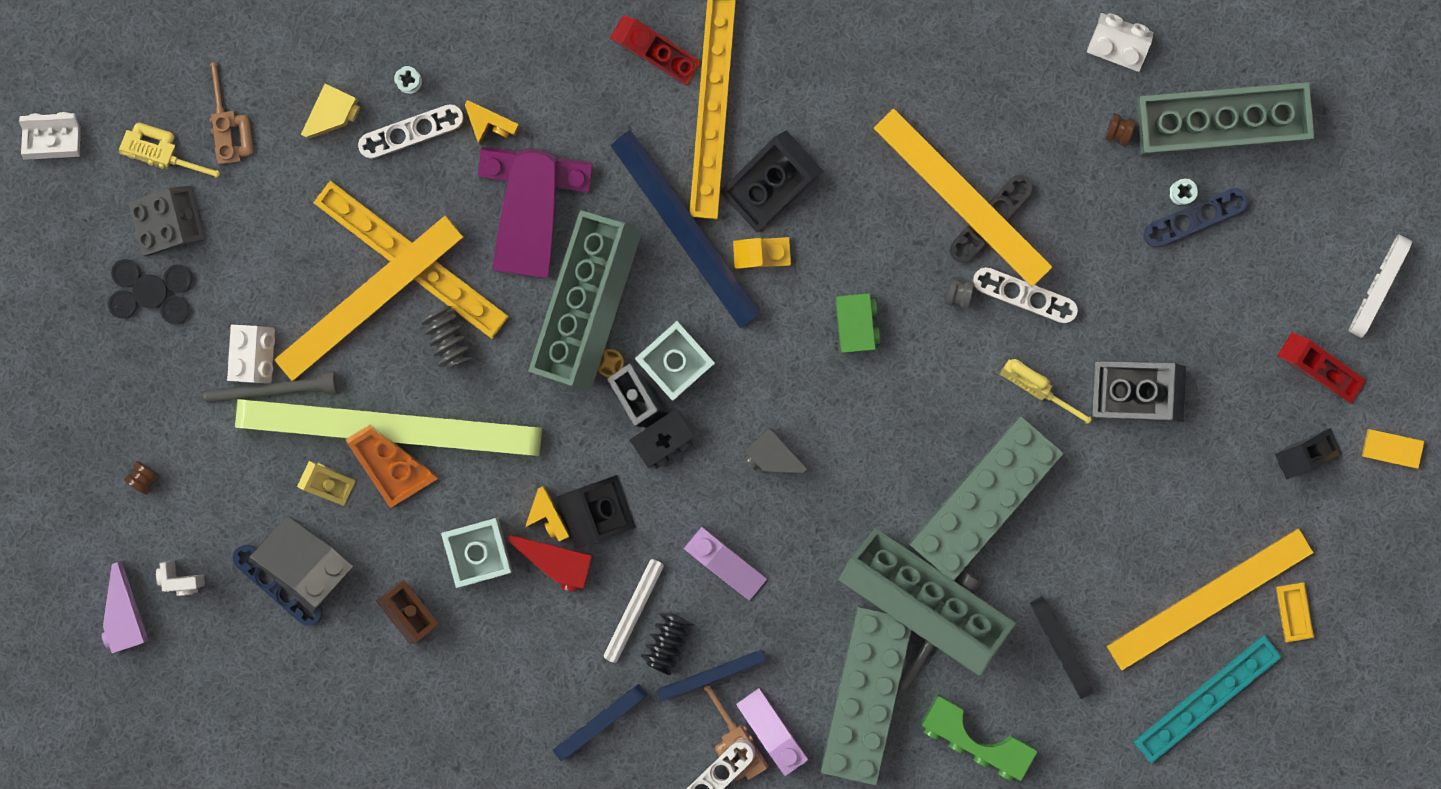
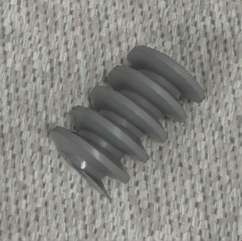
(445, 338)

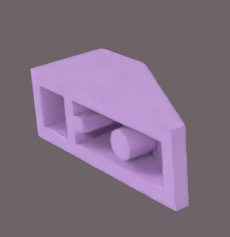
(725, 563)
(121, 619)
(772, 732)

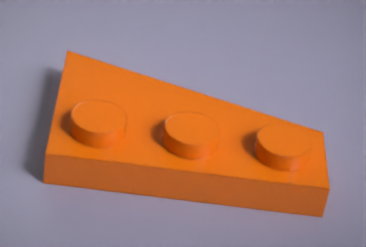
(389, 466)

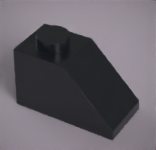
(637, 397)
(1308, 454)

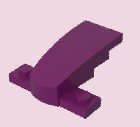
(530, 204)

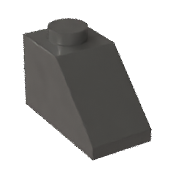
(772, 455)

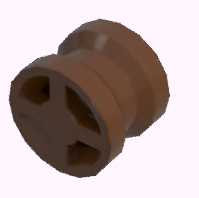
(1120, 129)
(142, 478)

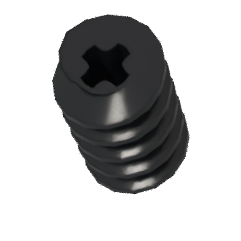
(667, 642)

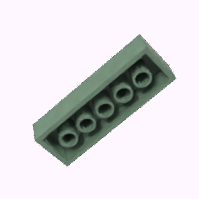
(1224, 118)
(585, 300)
(985, 498)
(927, 601)
(865, 696)

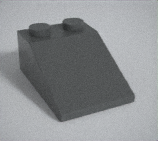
(301, 563)

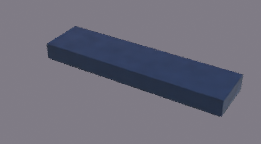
(711, 675)

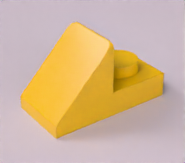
(483, 118)
(761, 253)
(544, 507)

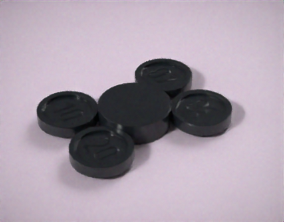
(149, 291)

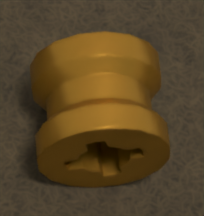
(608, 363)

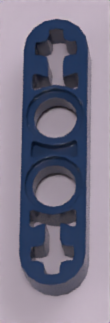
(1194, 215)
(272, 589)
(599, 722)

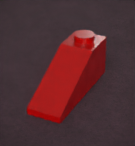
(1321, 367)
(557, 562)

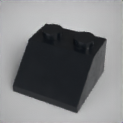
(596, 512)

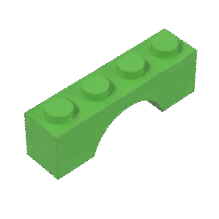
(1010, 756)

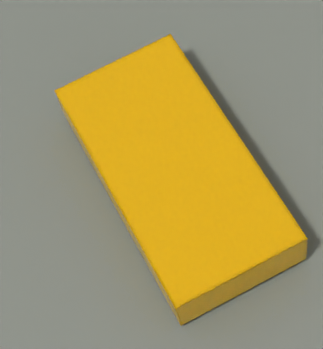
(1393, 448)
(1294, 612)

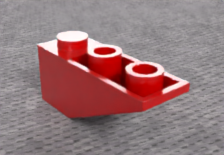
(654, 49)

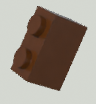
(407, 612)

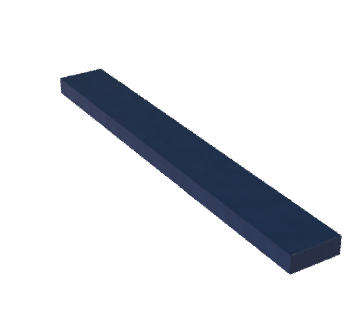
(685, 229)

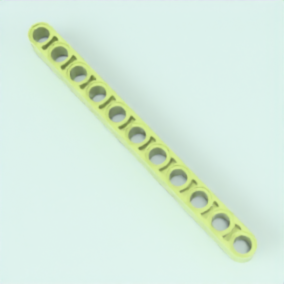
(396, 427)

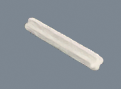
(633, 611)

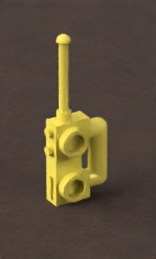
(153, 154)
(1036, 385)

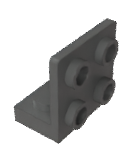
(166, 219)

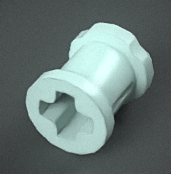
(412, 87)
(1192, 192)

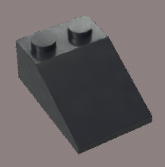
(771, 180)
(1139, 391)

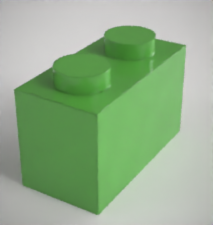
(856, 323)

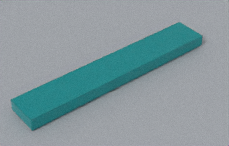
(1207, 699)

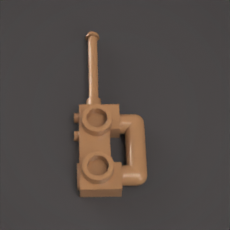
(222, 125)
(736, 733)

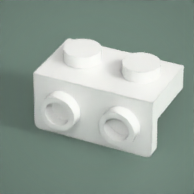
(1120, 41)
(50, 136)
(251, 354)
(183, 585)

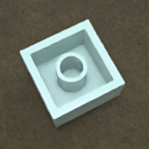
(674, 360)
(477, 552)

